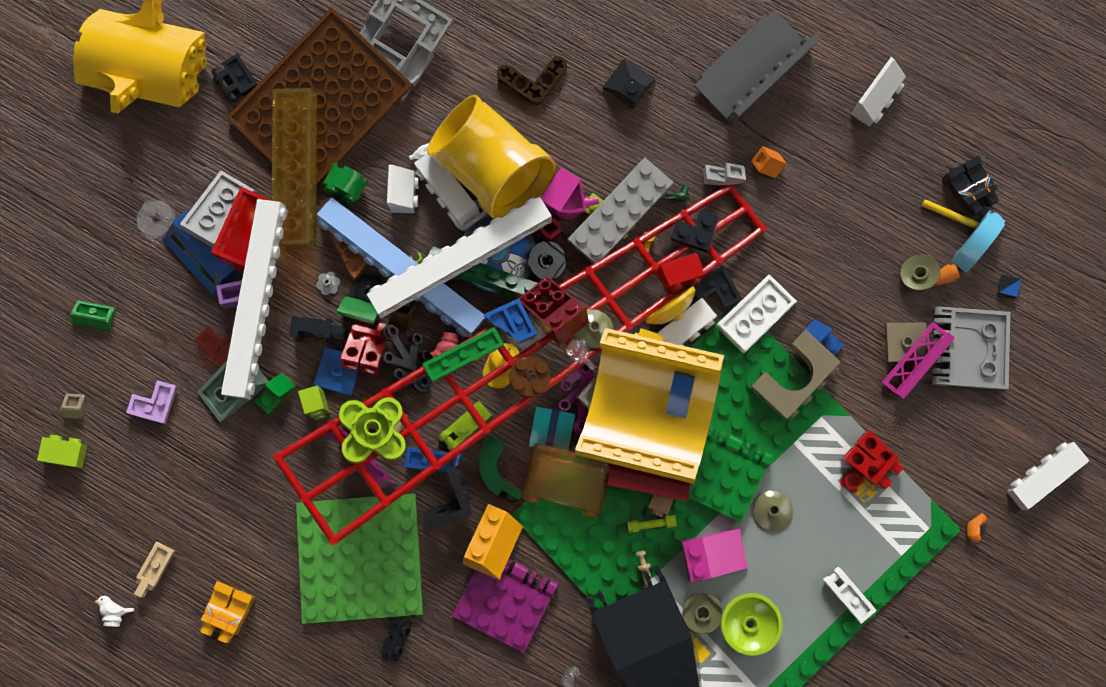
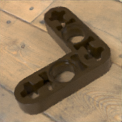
(537, 86)

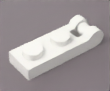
(850, 595)

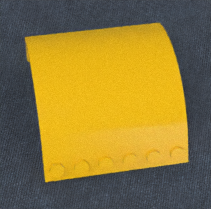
(630, 404)

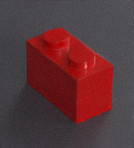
(681, 273)

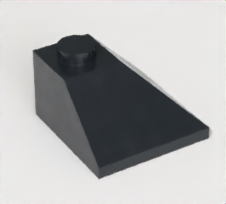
(629, 83)

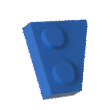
(512, 321)

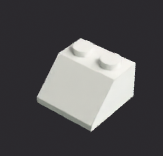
(401, 190)

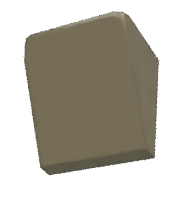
(73, 406)

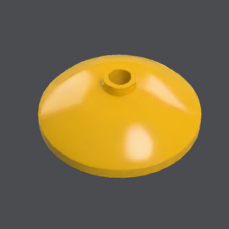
(674, 309)

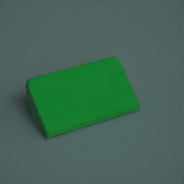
(358, 310)
(92, 315)

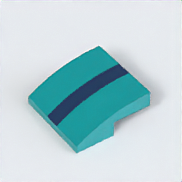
(552, 428)

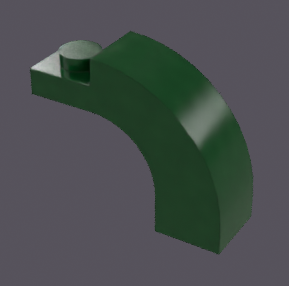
(488, 465)

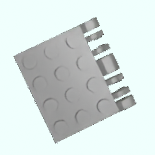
(978, 352)

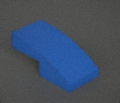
(680, 394)

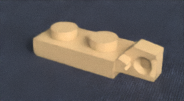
(153, 568)

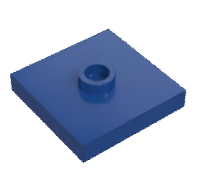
(332, 376)

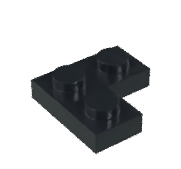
(696, 236)
(718, 282)

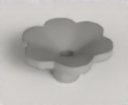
(331, 286)

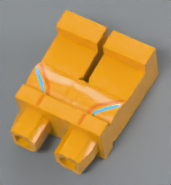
(226, 611)

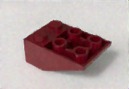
(554, 310)

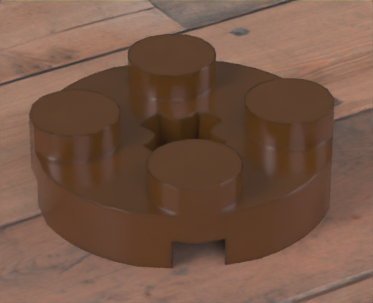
(523, 367)

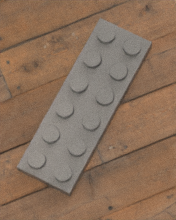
(620, 211)

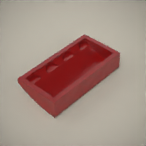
(235, 234)

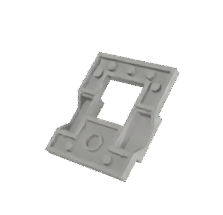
(423, 51)

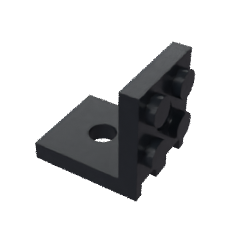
(453, 510)

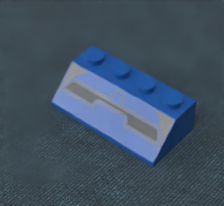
(198, 257)

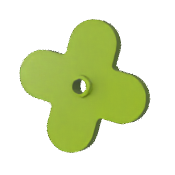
(383, 419)

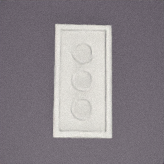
(756, 314)

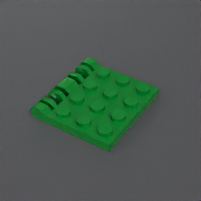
(726, 479)

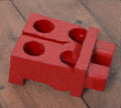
(364, 349)
(872, 460)

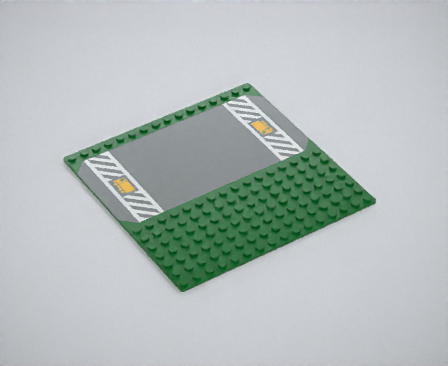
(869, 534)

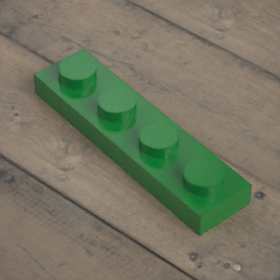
(463, 355)

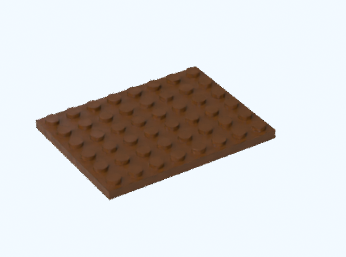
(351, 85)

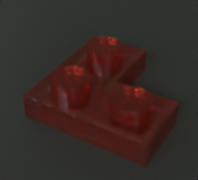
(214, 345)

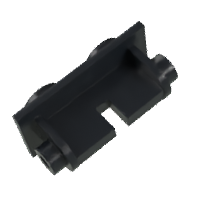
(393, 648)

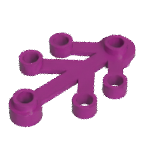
(584, 376)

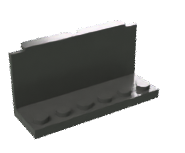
(753, 65)

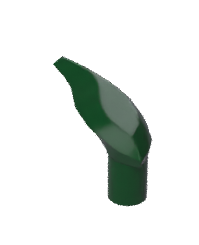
(679, 196)

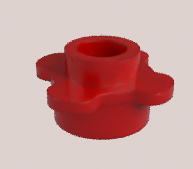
(850, 475)

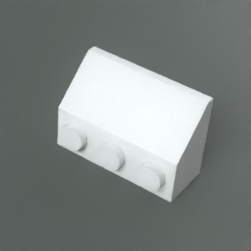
(880, 93)

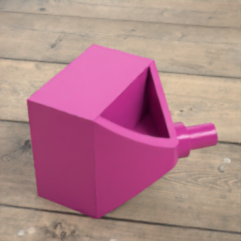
(566, 197)

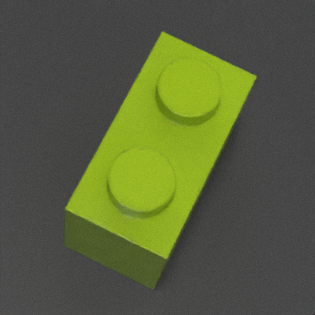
(314, 402)
(62, 452)

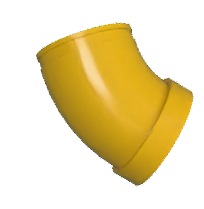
(491, 157)

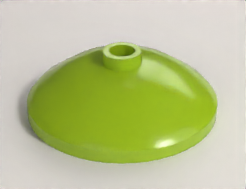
(766, 626)

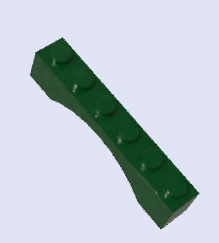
(502, 282)

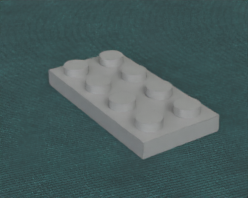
(212, 208)

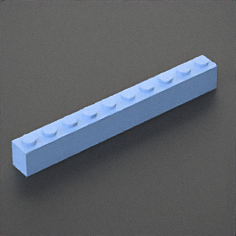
(392, 262)

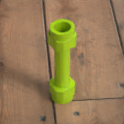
(634, 526)

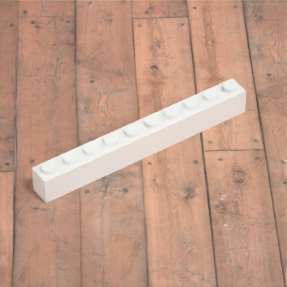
(459, 257)
(254, 299)

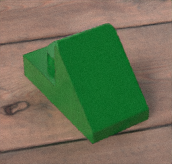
(275, 393)

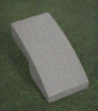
(729, 175)

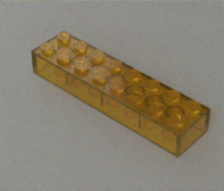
(295, 163)

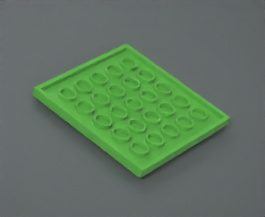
(367, 572)

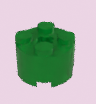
(344, 183)

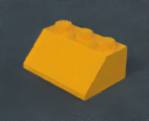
(492, 542)

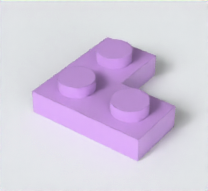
(157, 407)

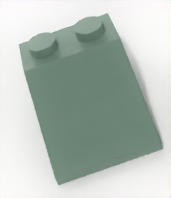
(220, 404)

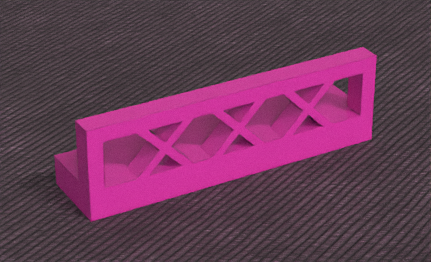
(924, 364)

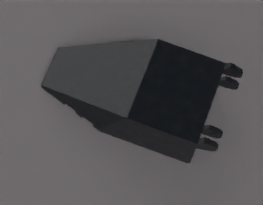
(648, 638)

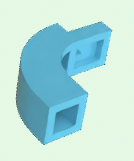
(979, 241)

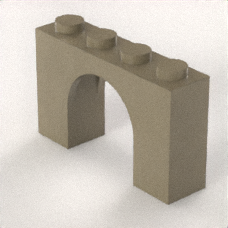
(820, 363)

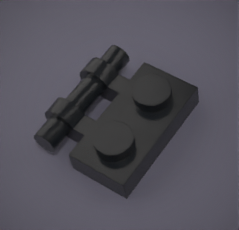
(239, 74)

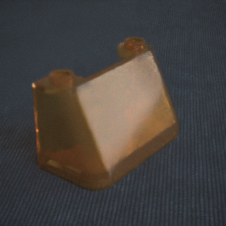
(567, 479)

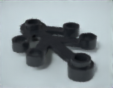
(408, 360)

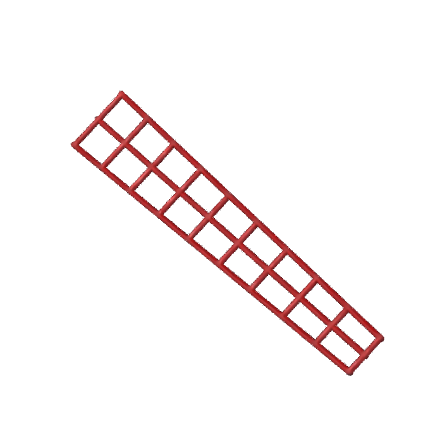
(462, 395)

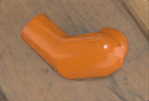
(973, 527)

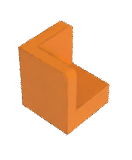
(768, 162)

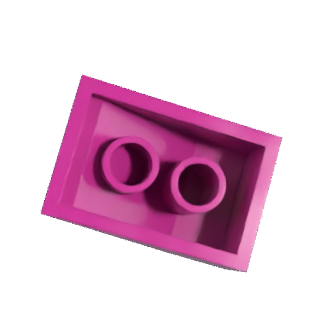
(713, 555)

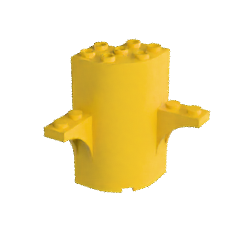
(139, 57)

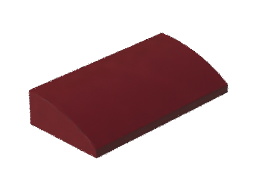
(648, 483)

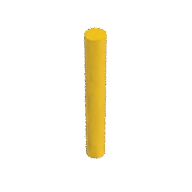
(950, 214)

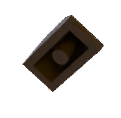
(404, 317)

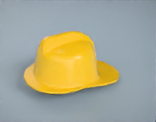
(495, 360)

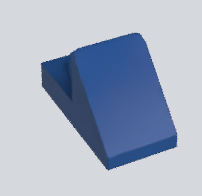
(823, 335)

